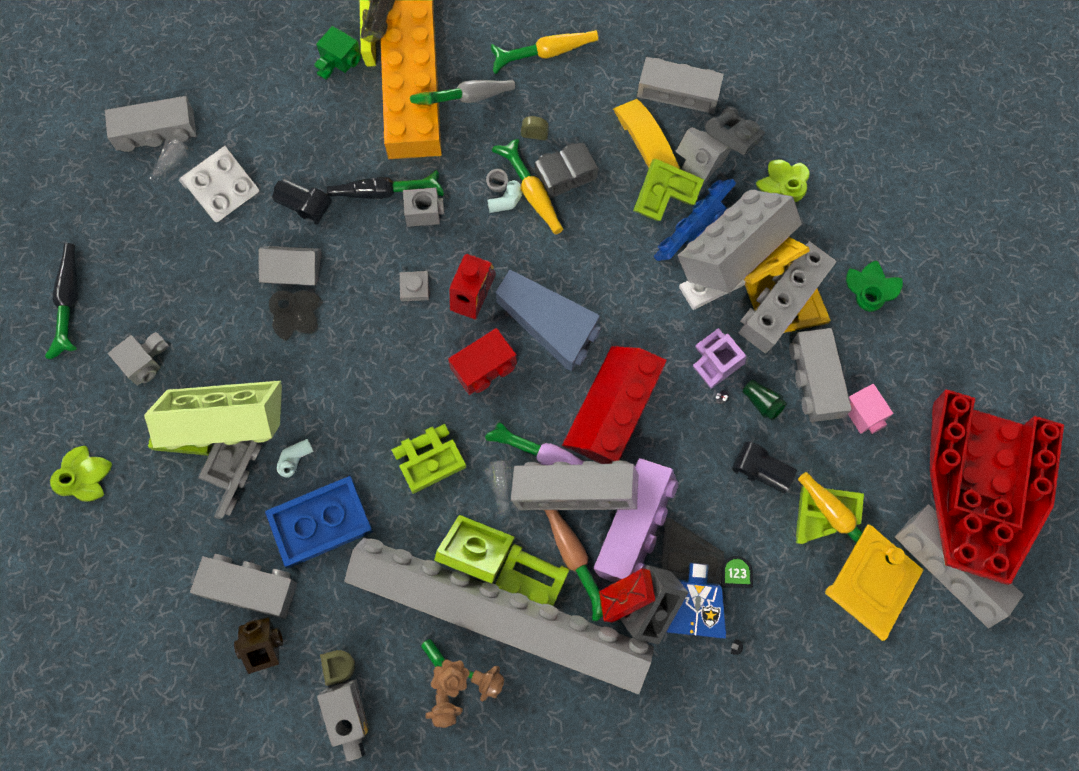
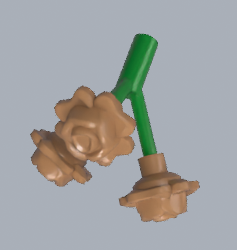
(450, 678)

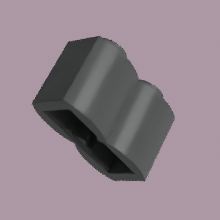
(566, 169)

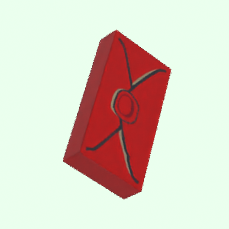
(627, 595)

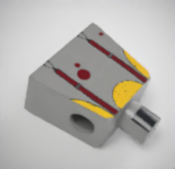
(340, 704)

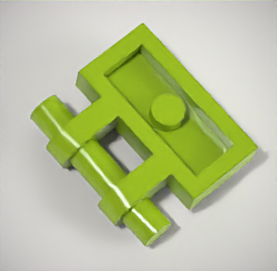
(432, 465)

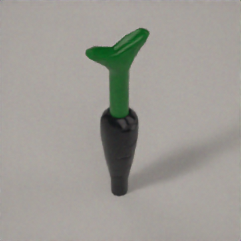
(383, 187)
(64, 299)

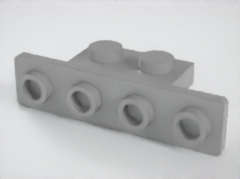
(226, 469)

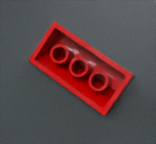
(614, 404)

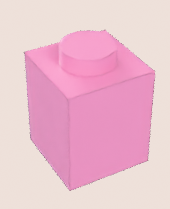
(869, 410)

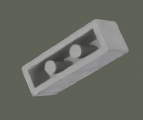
(680, 85)
(150, 123)
(820, 375)
(244, 585)

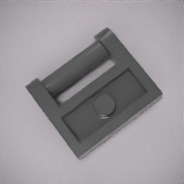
(743, 134)

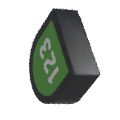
(737, 573)

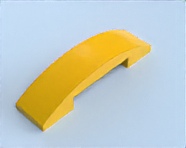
(645, 132)

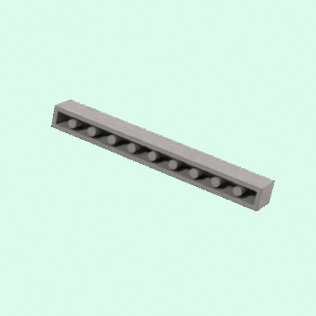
(500, 614)

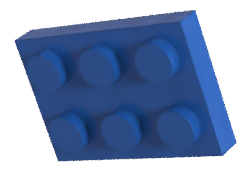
(318, 522)

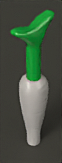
(466, 92)

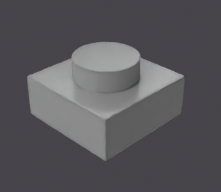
(414, 286)

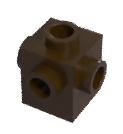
(258, 645)

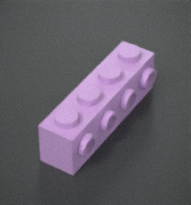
(634, 530)

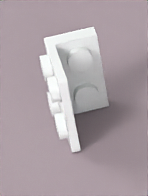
(219, 184)

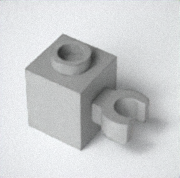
(137, 359)

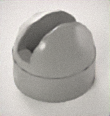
(499, 175)

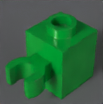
(337, 51)

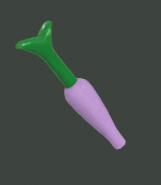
(546, 453)

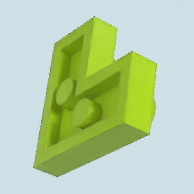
(661, 184)

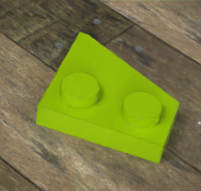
(811, 521)

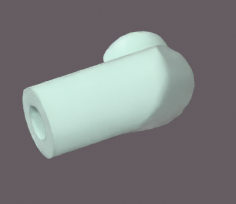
(508, 200)
(290, 457)

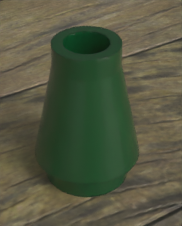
(766, 401)

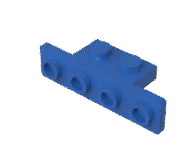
(704, 213)

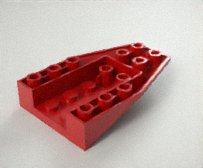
(990, 485)

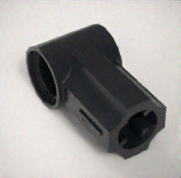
(305, 202)
(759, 466)

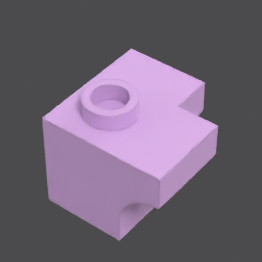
(719, 358)

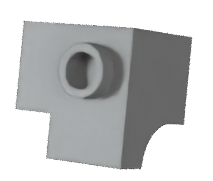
(702, 153)

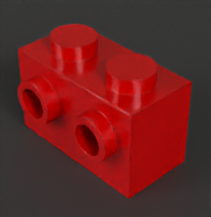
(483, 362)

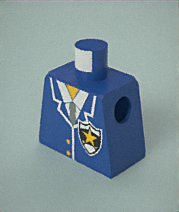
(703, 607)

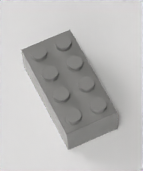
(740, 240)

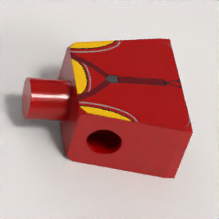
(472, 281)

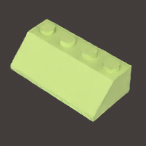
(215, 415)

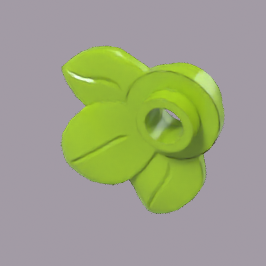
(785, 179)
(84, 472)

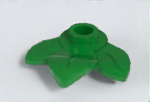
(873, 282)

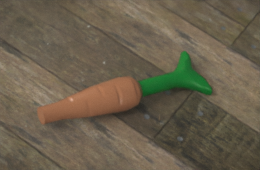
(575, 558)

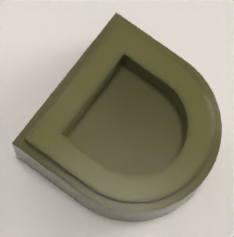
(534, 128)
(337, 667)

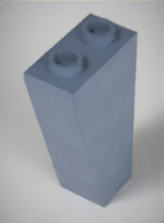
(550, 318)

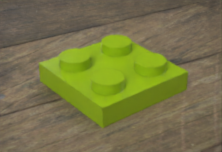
(474, 549)

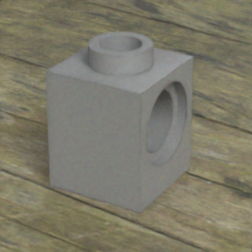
(417, 198)

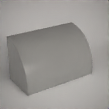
(289, 265)

